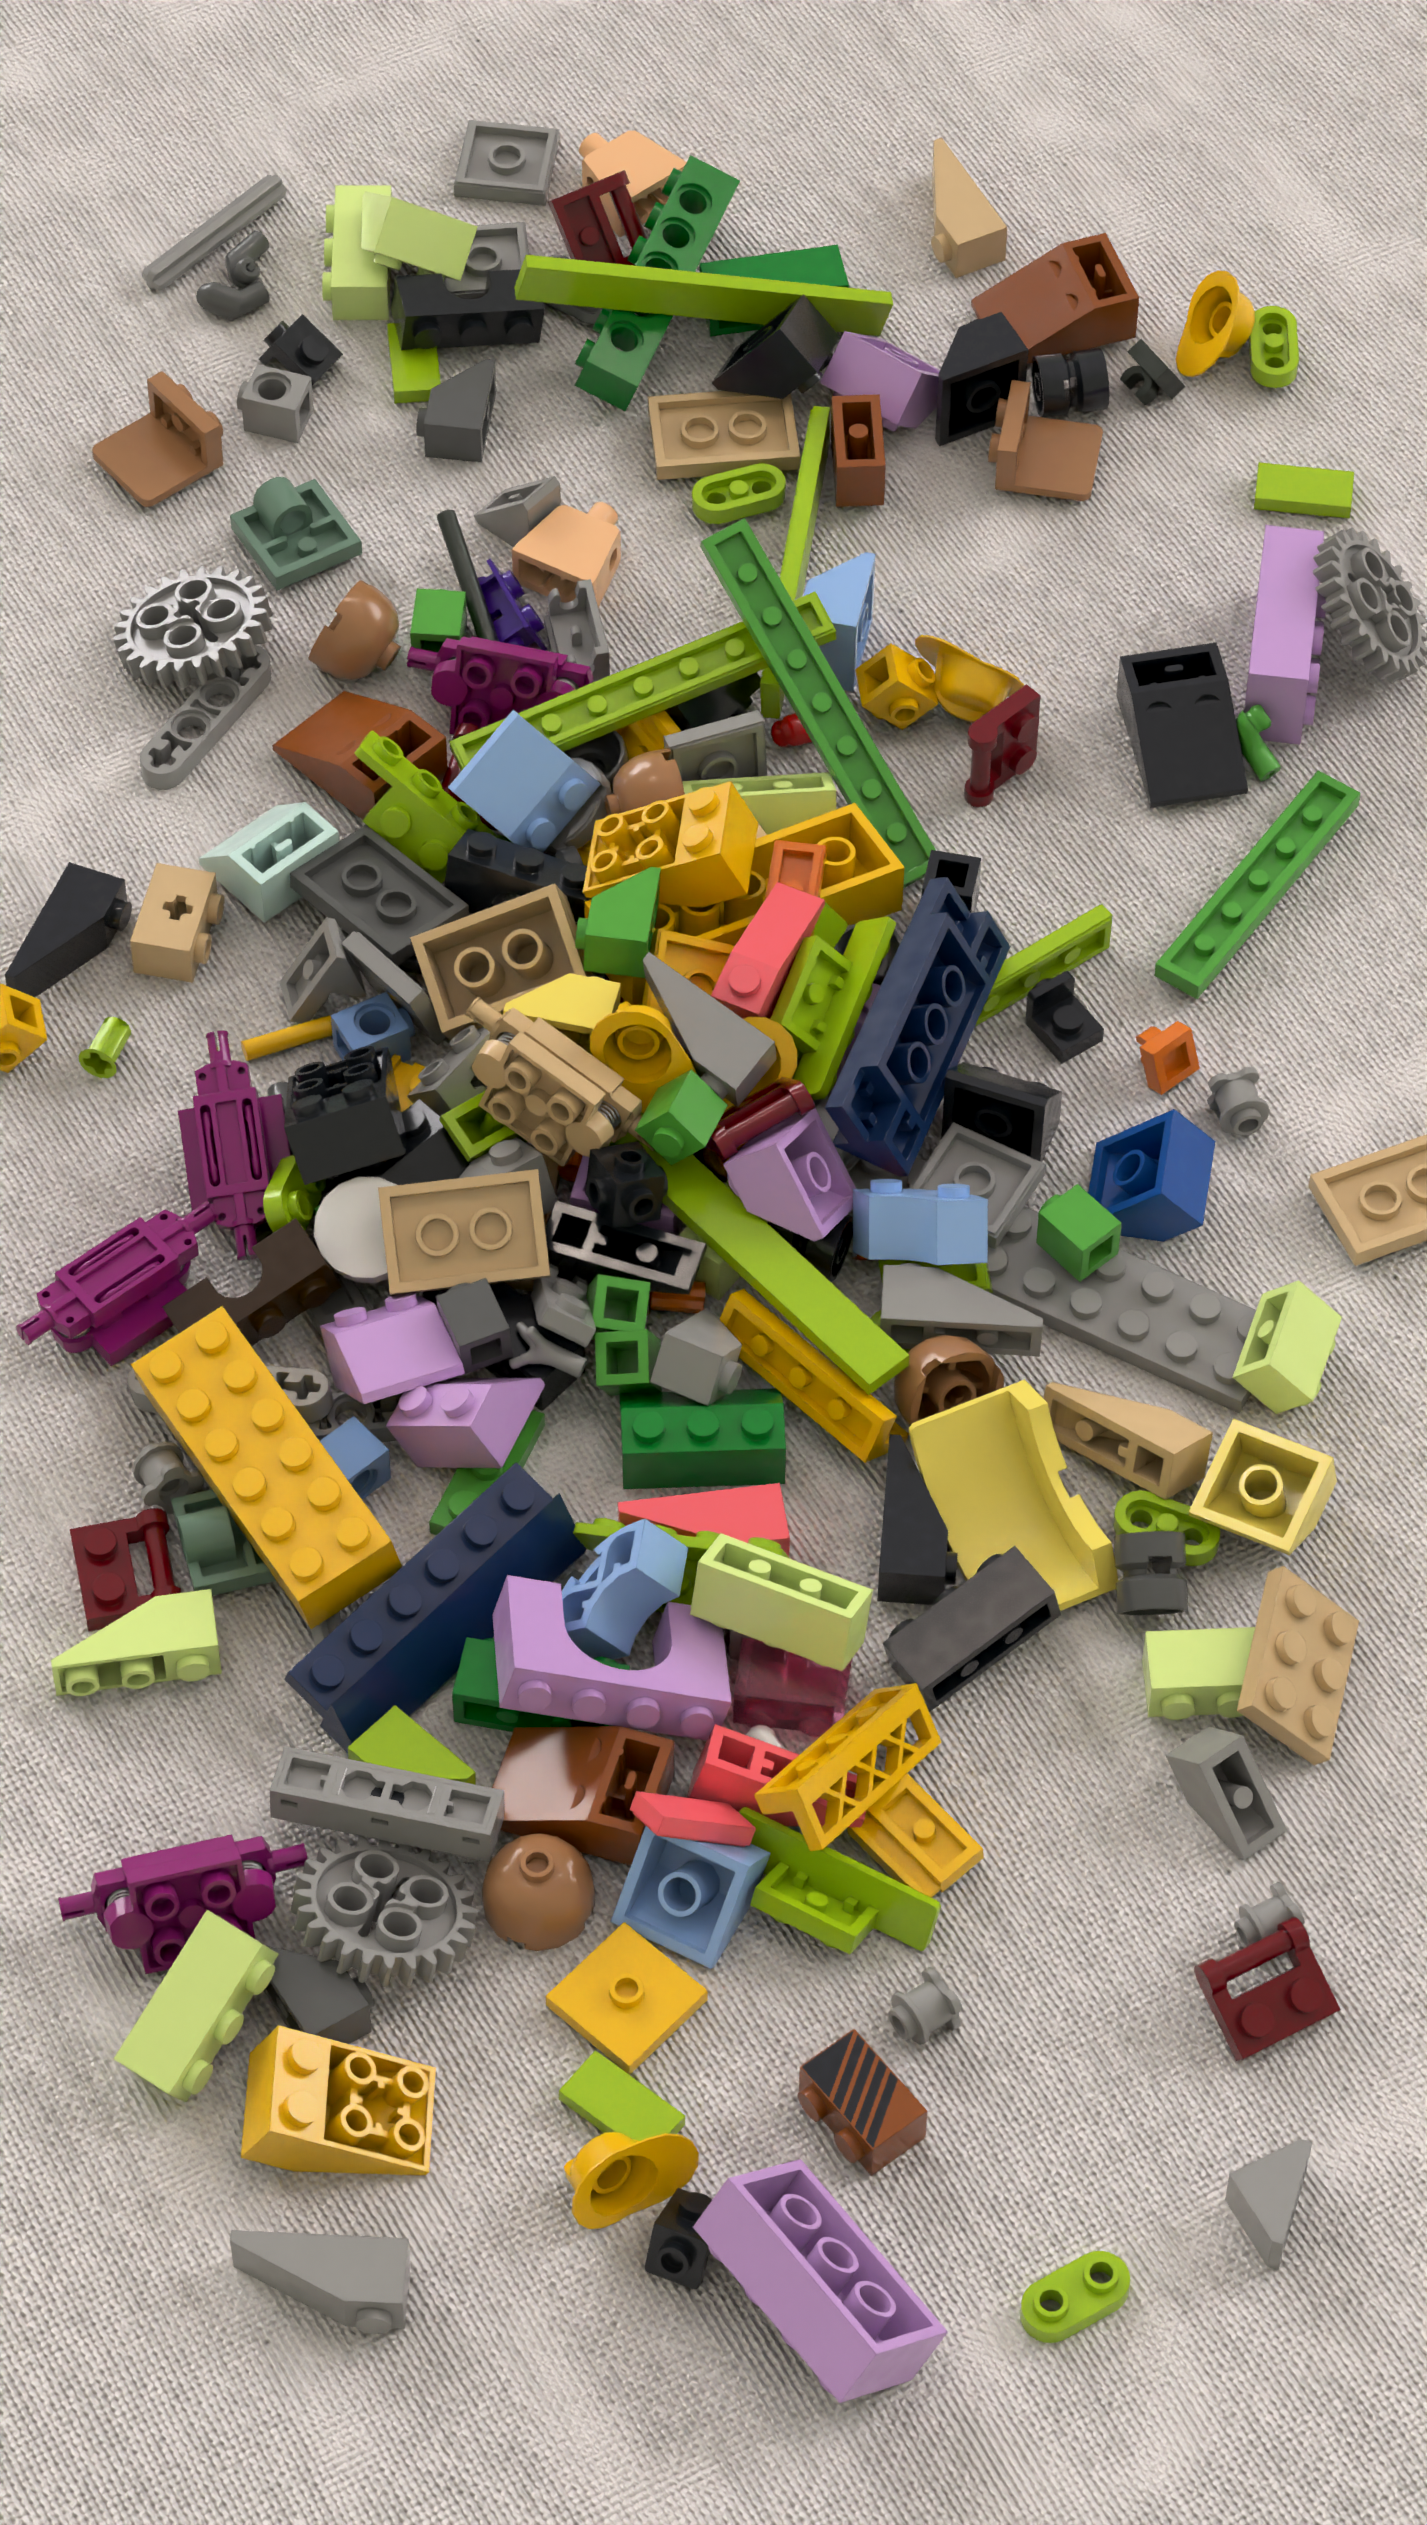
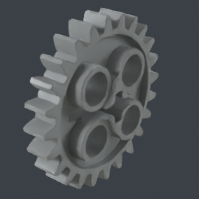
(1371, 605)
(172, 647)
(413, 1934)

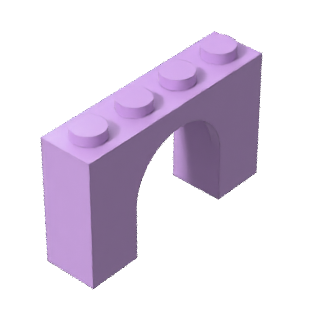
(551, 1676)

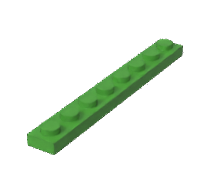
(816, 693)

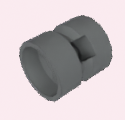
(1150, 1593)

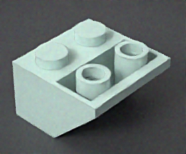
(262, 855)

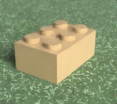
(498, 955)

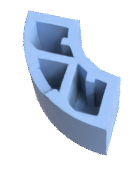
(920, 1224)
(623, 1587)

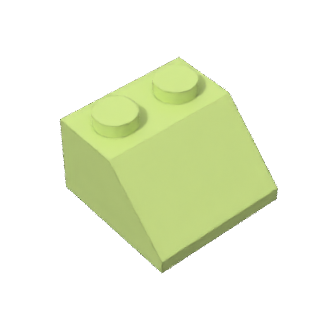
(414, 236)

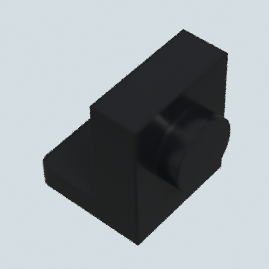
(301, 349)
(675, 2247)

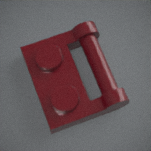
(586, 224)
(1002, 745)
(759, 1114)
(107, 1567)
(1275, 2006)

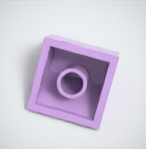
(877, 367)
(793, 1177)
(389, 1348)
(464, 1420)

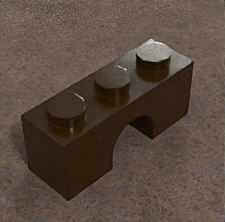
(291, 1282)

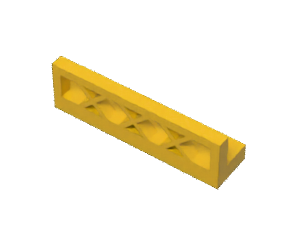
(809, 1378)
(852, 1747)

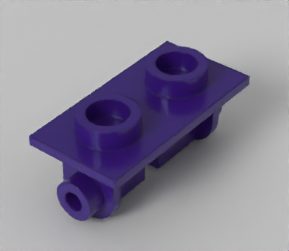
(519, 623)

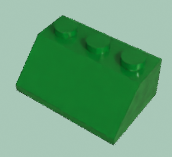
(690, 1444)

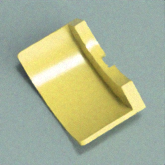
(1000, 1488)

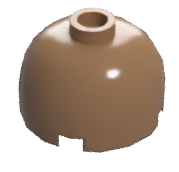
(358, 635)
(644, 781)
(944, 1375)
(538, 1892)

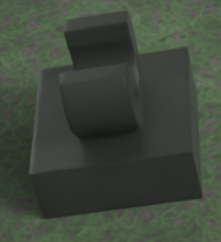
(1152, 372)

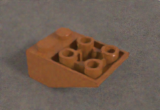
(1067, 299)
(327, 743)
(583, 1785)

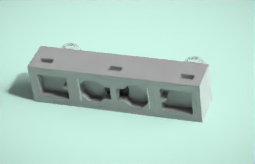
(387, 1804)

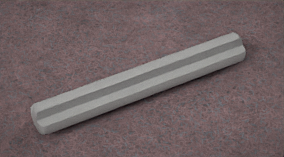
(214, 232)

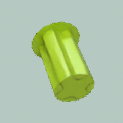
(105, 1048)

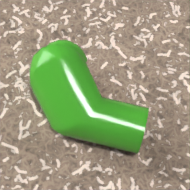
(1252, 744)

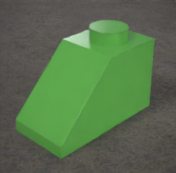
(621, 926)

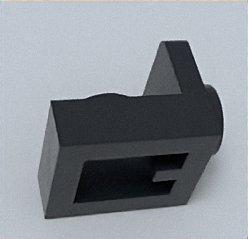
(1060, 1018)

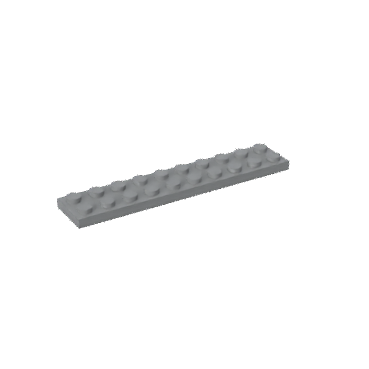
(1120, 1308)

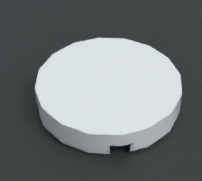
(351, 1230)

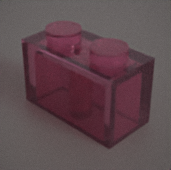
(788, 1690)

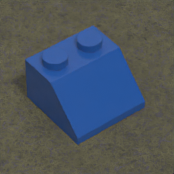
(1154, 1177)

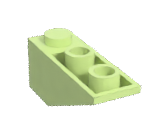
(152, 1644)

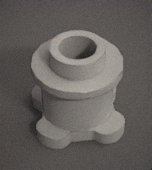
(1238, 1101)
(164, 1475)
(1264, 1917)
(925, 2009)

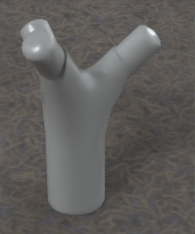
(547, 1353)

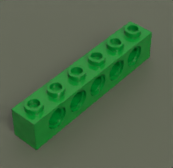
(677, 242)

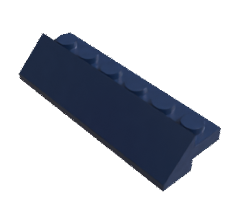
(916, 1030)
(416, 1624)

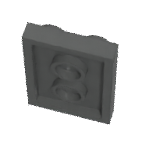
(376, 893)

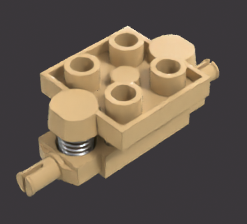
(550, 1086)

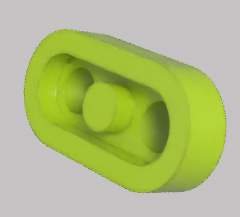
(1274, 347)
(738, 493)
(289, 1197)
(1167, 1516)
(1079, 2296)

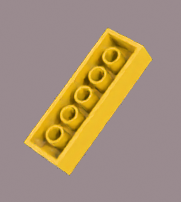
(858, 883)
(267, 1467)

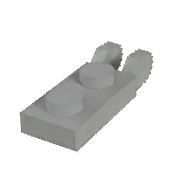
(563, 1308)

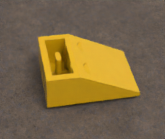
(696, 839)
(336, 2107)

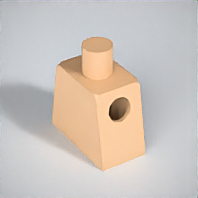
(645, 165)
(570, 549)

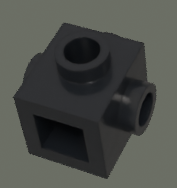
(625, 1184)

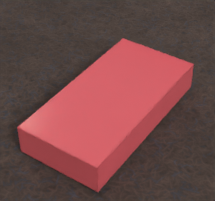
(692, 1819)

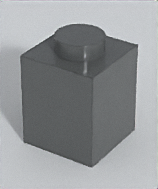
(475, 1324)

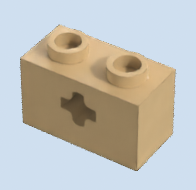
(176, 923)

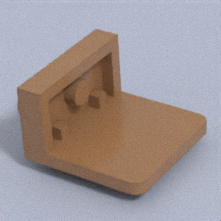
(165, 447)
(1042, 453)

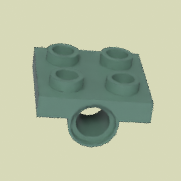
(294, 531)
(215, 1547)

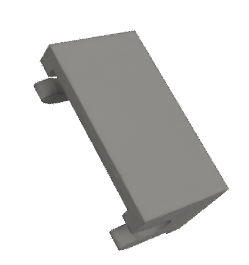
(577, 629)

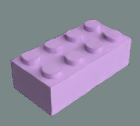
(1286, 633)
(819, 2280)

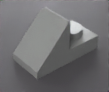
(318, 971)

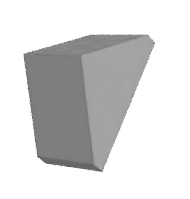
(520, 509)
(1267, 2196)

